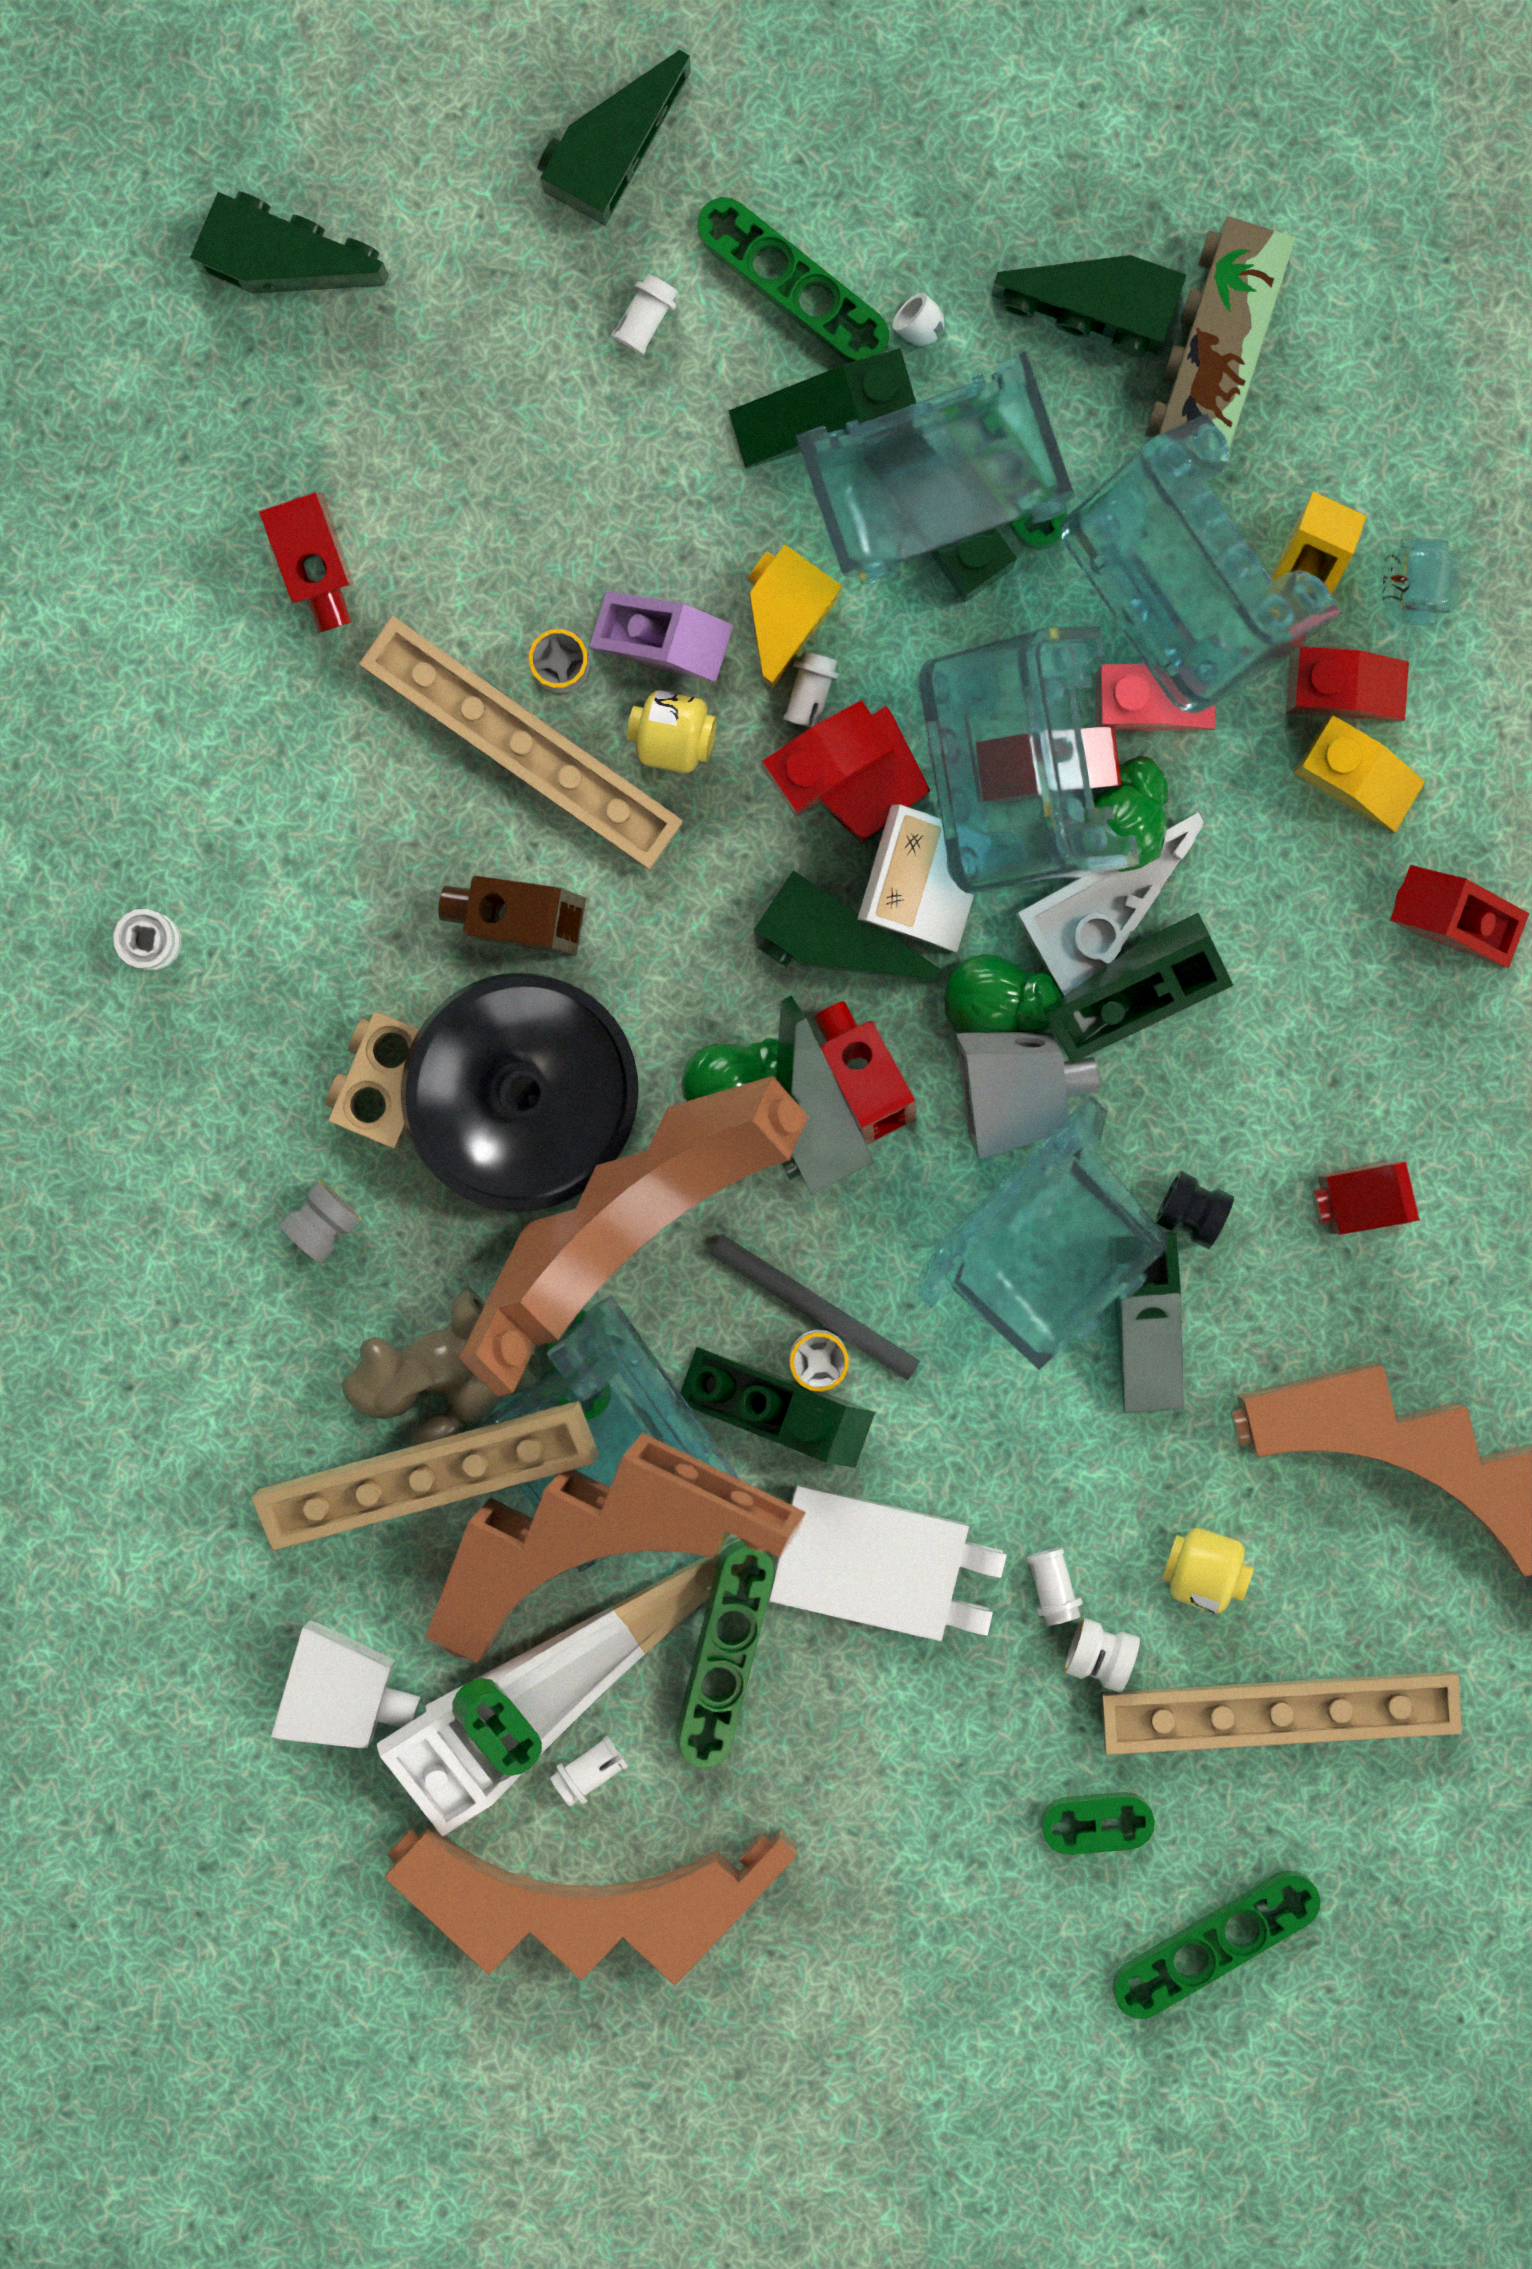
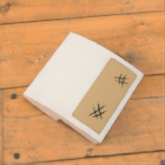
(911, 883)

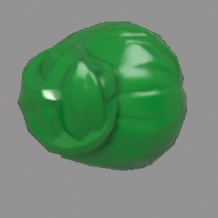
(1138, 807)
(998, 996)
(728, 1066)

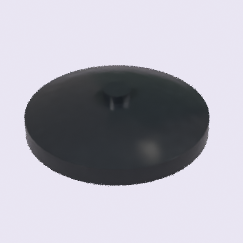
(519, 1091)

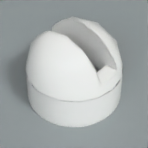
(919, 320)

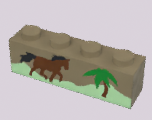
(1225, 328)

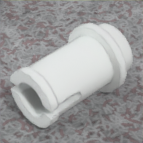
(645, 313)
(810, 689)
(1054, 1587)
(588, 1771)

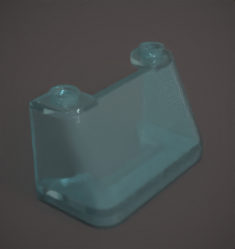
(938, 471)

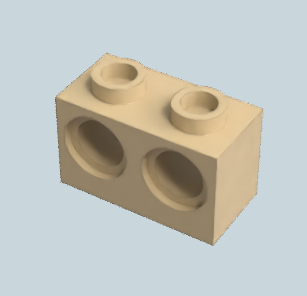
(370, 1072)

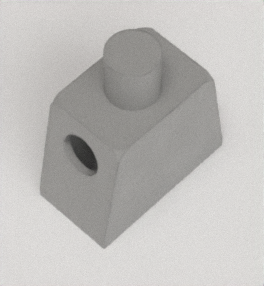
(1017, 1087)

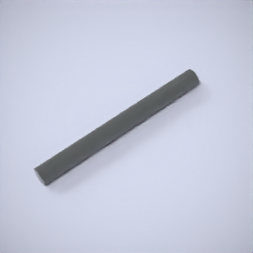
(814, 1307)

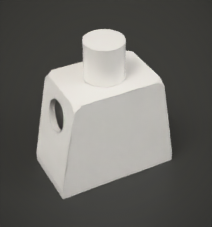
(339, 1692)

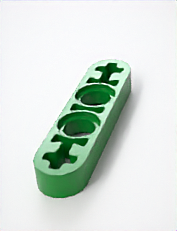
(798, 276)
(720, 1653)
(1221, 1953)

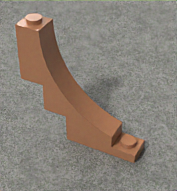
(624, 1205)
(1356, 1416)
(654, 1504)
(663, 1917)

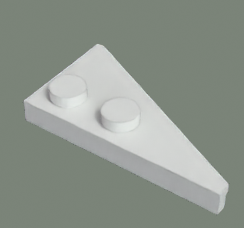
(1092, 917)

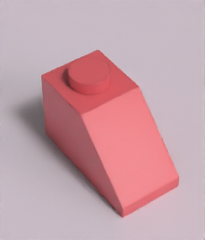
(1135, 702)

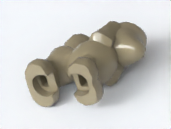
(390, 1380)

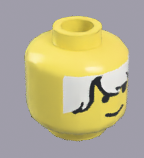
(672, 731)
(1207, 1570)

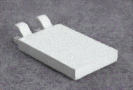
(881, 1566)

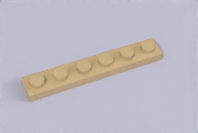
(521, 743)
(426, 1476)
(1281, 1713)

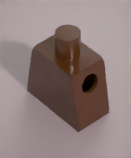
(533, 918)

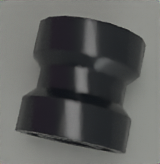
(1194, 1210)

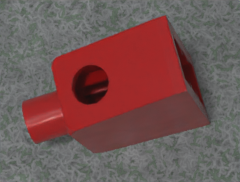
(305, 529)
(894, 780)
(874, 1093)

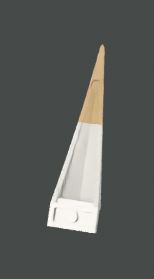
(550, 1689)

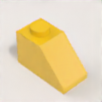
(1321, 541)
(787, 608)
(1359, 773)

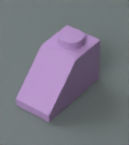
(661, 635)

